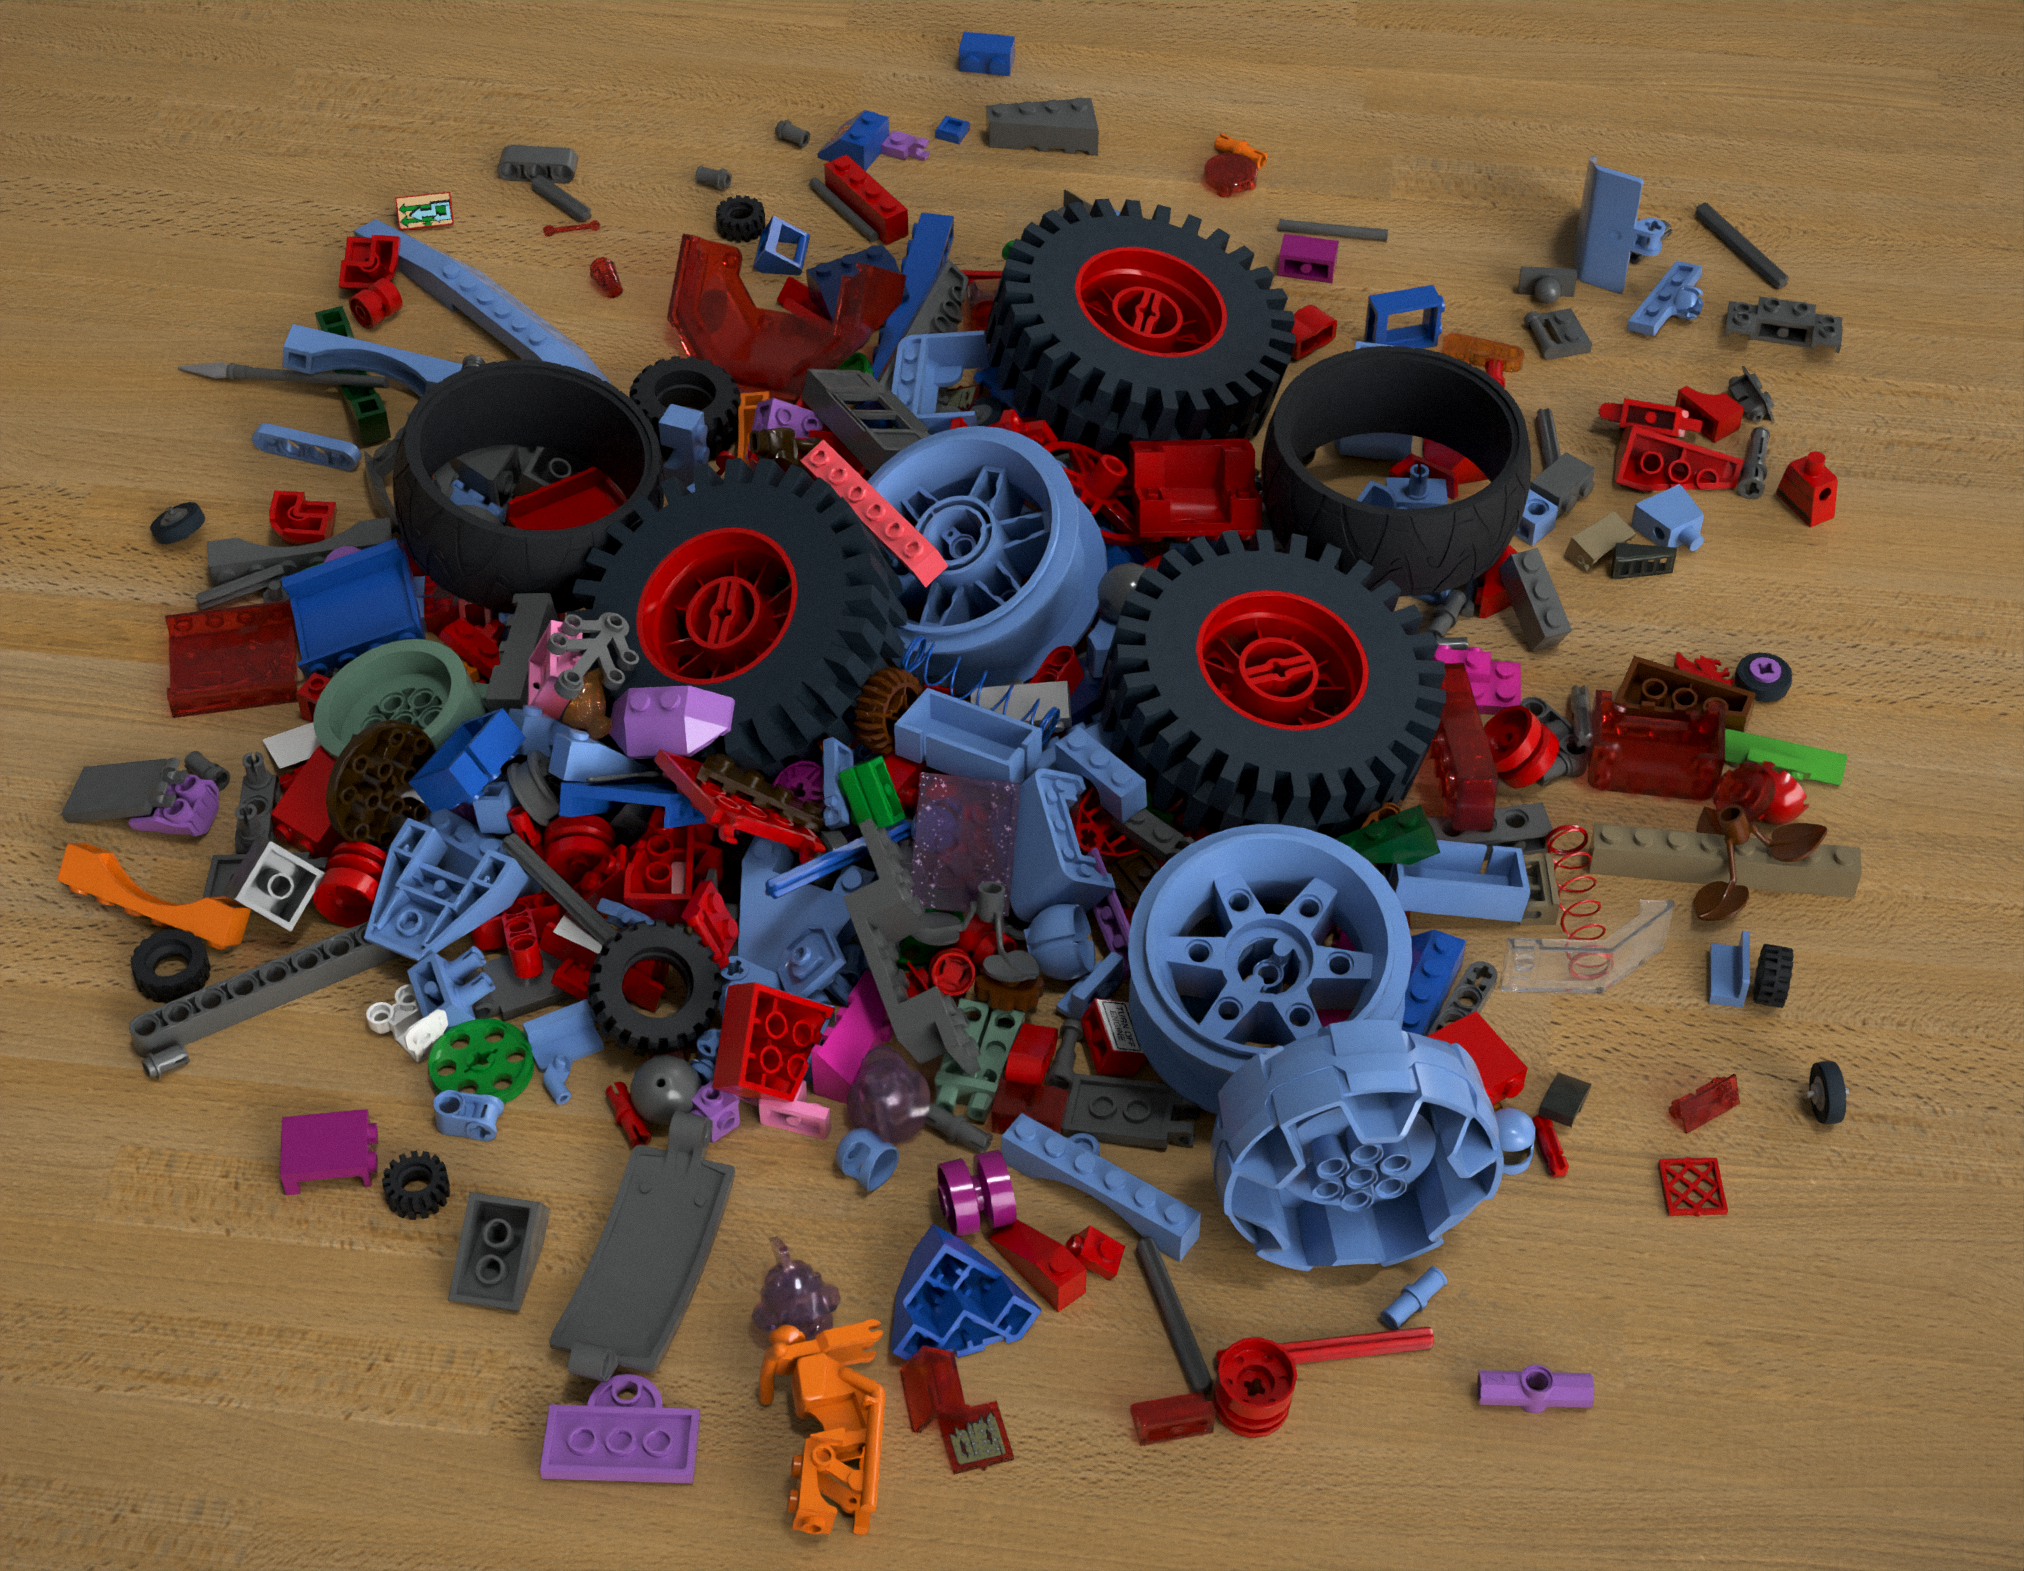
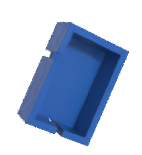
(468, 761)

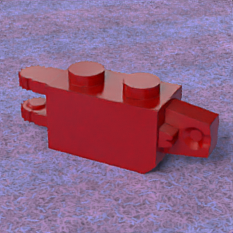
(1650, 416)

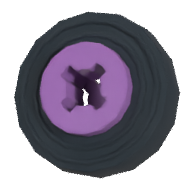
(1764, 675)

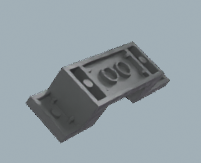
(886, 914)

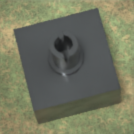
(274, 883)

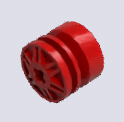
(350, 883)
(1257, 1369)

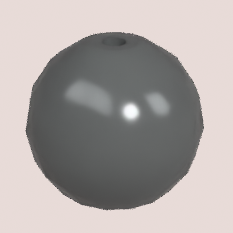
(1115, 588)
(662, 1088)

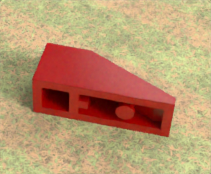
(1043, 1263)

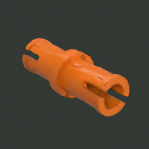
(1229, 145)

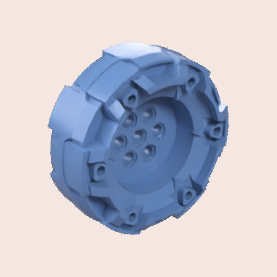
(1354, 1146)

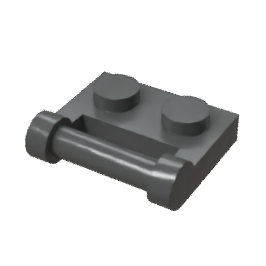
(1565, 329)

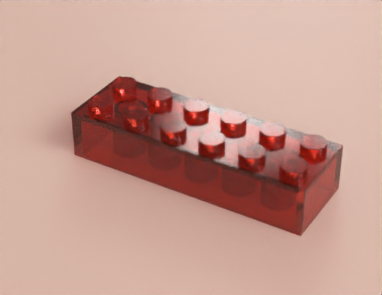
(1463, 756)

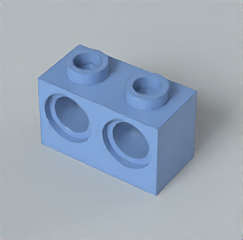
(1537, 519)

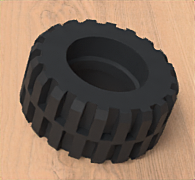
(693, 385)
(666, 945)

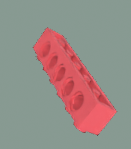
(877, 514)

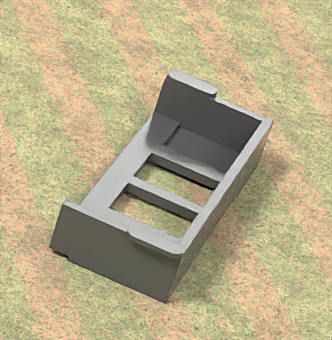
(831, 390)

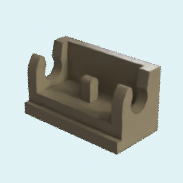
(1598, 540)
(1543, 898)

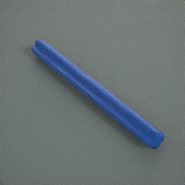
(829, 862)

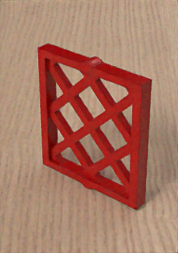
(1696, 1209)

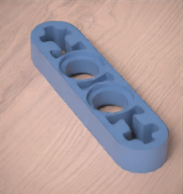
(337, 454)

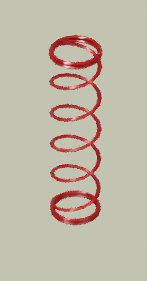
(1574, 851)

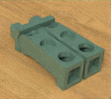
(995, 1042)

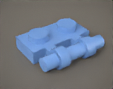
(621, 915)

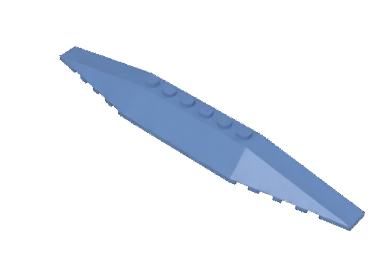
(484, 301)

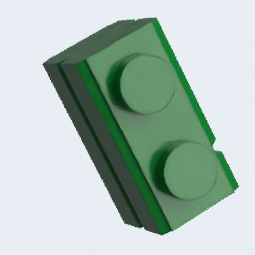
(871, 793)

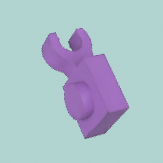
(904, 145)

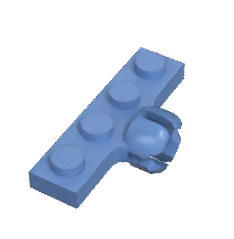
(1670, 297)

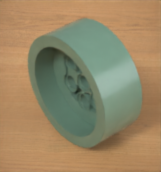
(397, 681)

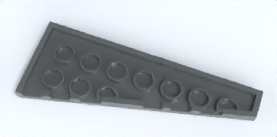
(935, 314)

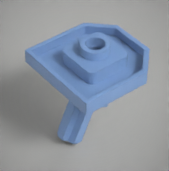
(813, 963)

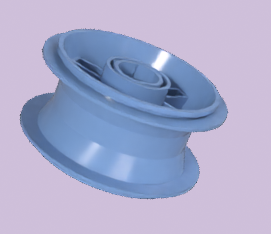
(967, 501)
(1240, 870)

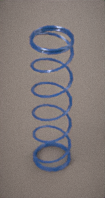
(1054, 711)

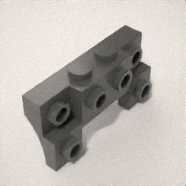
(1784, 323)

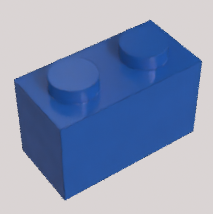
(986, 53)

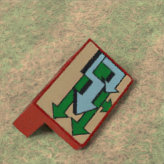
(424, 211)

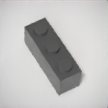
(1534, 599)

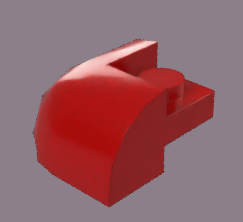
(368, 261)
(300, 520)

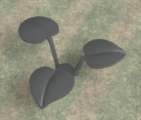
(944, 929)

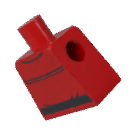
(1809, 489)

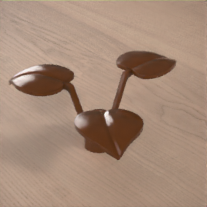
(1788, 843)

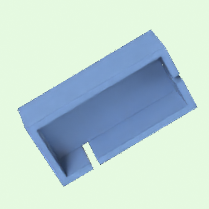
(967, 739)
(1453, 882)

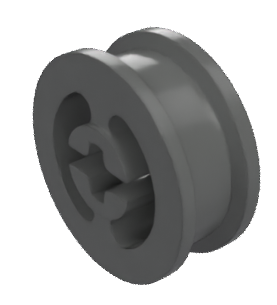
(536, 787)

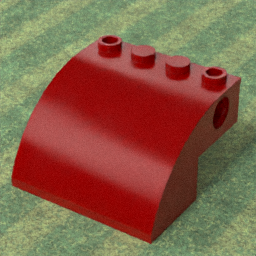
(1194, 488)

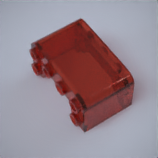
(1656, 753)

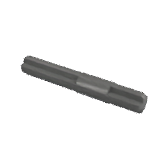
(1581, 716)

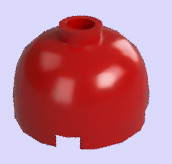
(1787, 799)

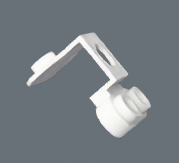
(406, 1022)

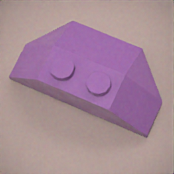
(669, 719)

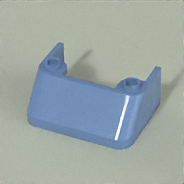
(933, 362)

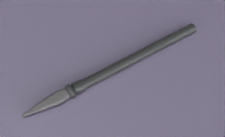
(242, 372)

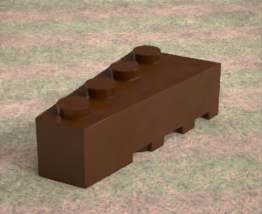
(1672, 693)

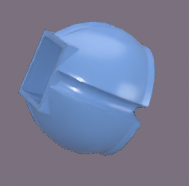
(1060, 942)

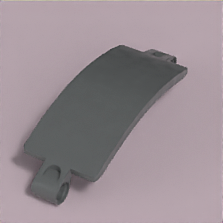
(647, 1255)

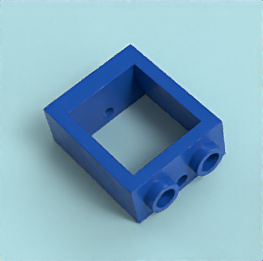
(1403, 301)

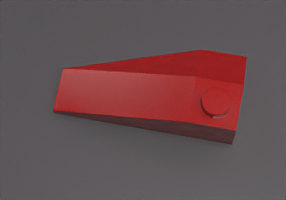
(661, 871)

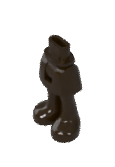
(782, 446)

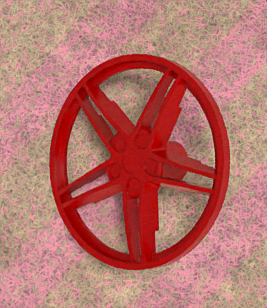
(1101, 489)

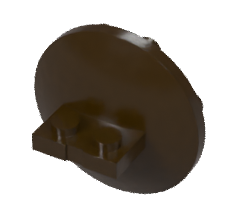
(370, 786)

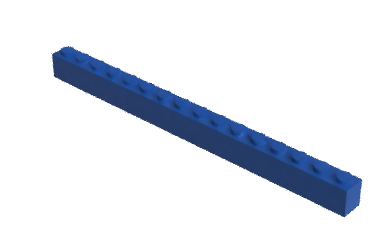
(925, 255)

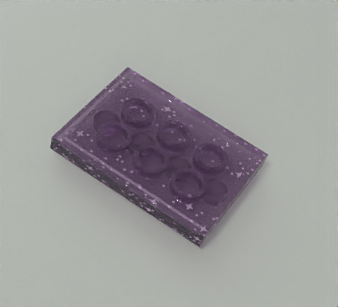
(962, 839)

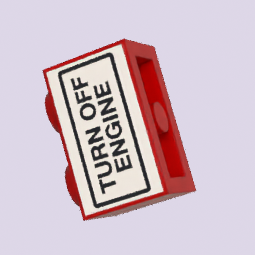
(1112, 1038)

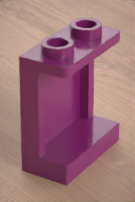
(327, 1148)

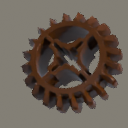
(882, 705)

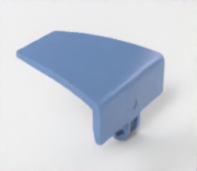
(1609, 228)

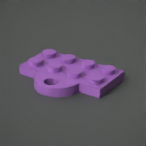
(621, 1437)

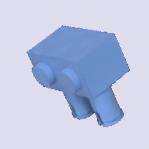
(441, 986)

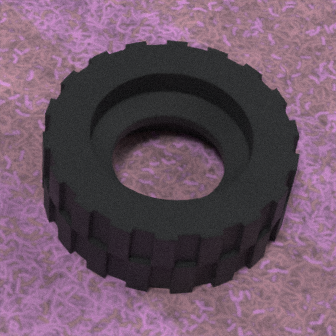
(165, 945)

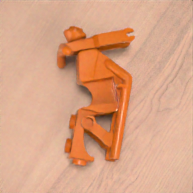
(848, 1410)

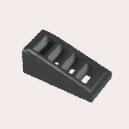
(1632, 560)

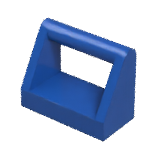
(774, 263)

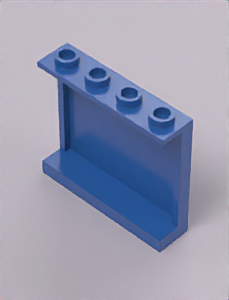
(353, 606)
(592, 798)

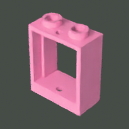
(544, 671)

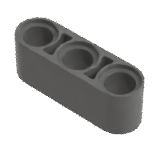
(527, 162)

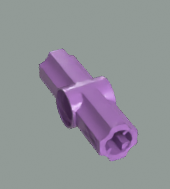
(1554, 1388)

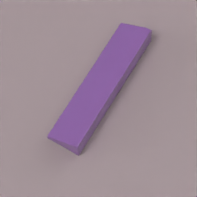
(1112, 919)

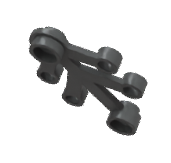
(610, 629)

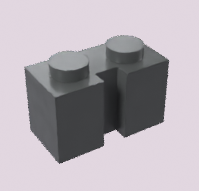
(1564, 482)

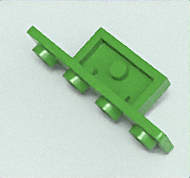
(1796, 759)

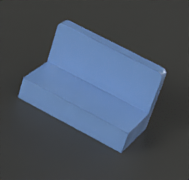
(1729, 972)
(563, 1032)

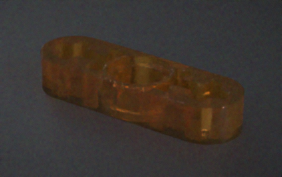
(1458, 345)

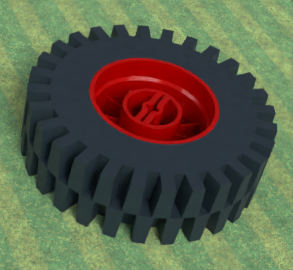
(1137, 329)
(712, 572)
(1263, 739)

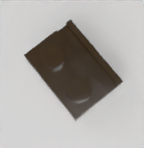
(1133, 875)

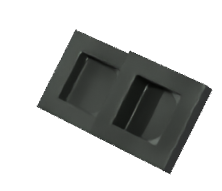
(1564, 1099)

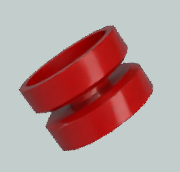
(1520, 746)
(577, 845)

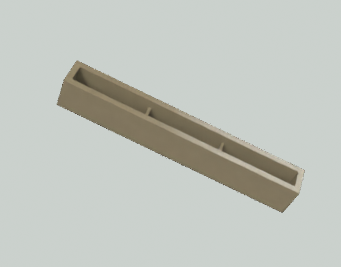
(1704, 860)

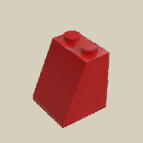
(302, 811)
(1498, 1065)

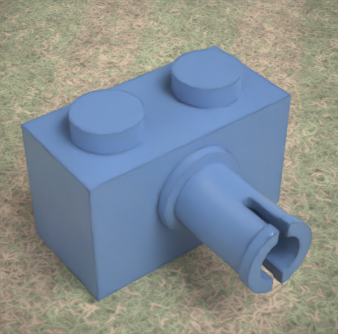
(1418, 490)

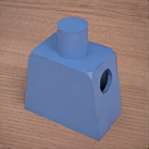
(1670, 519)

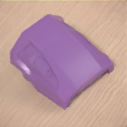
(191, 813)

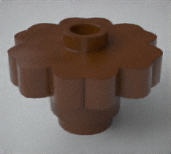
(1008, 995)

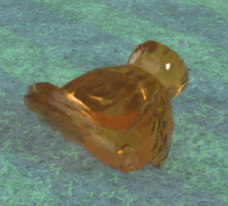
(589, 707)

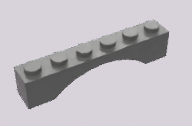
(238, 558)

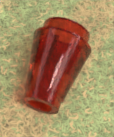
(606, 276)

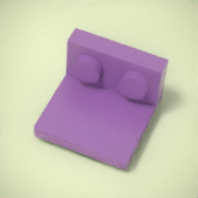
(780, 414)

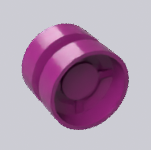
(966, 1195)

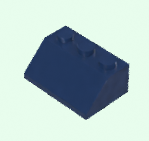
(826, 277)

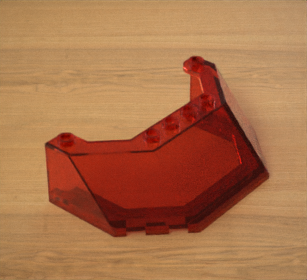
(766, 346)

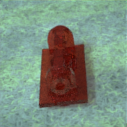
(1708, 1103)

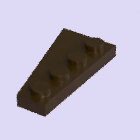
(760, 792)

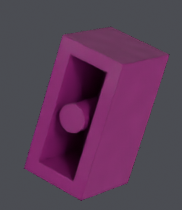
(1308, 258)

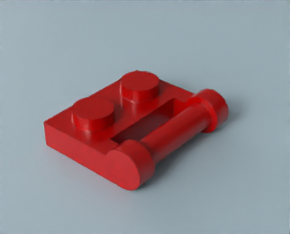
(711, 921)

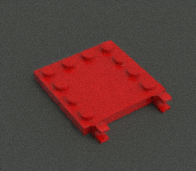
(736, 810)

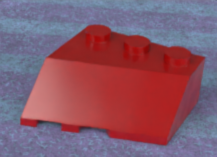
(766, 1042)

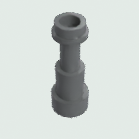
(1061, 1072)

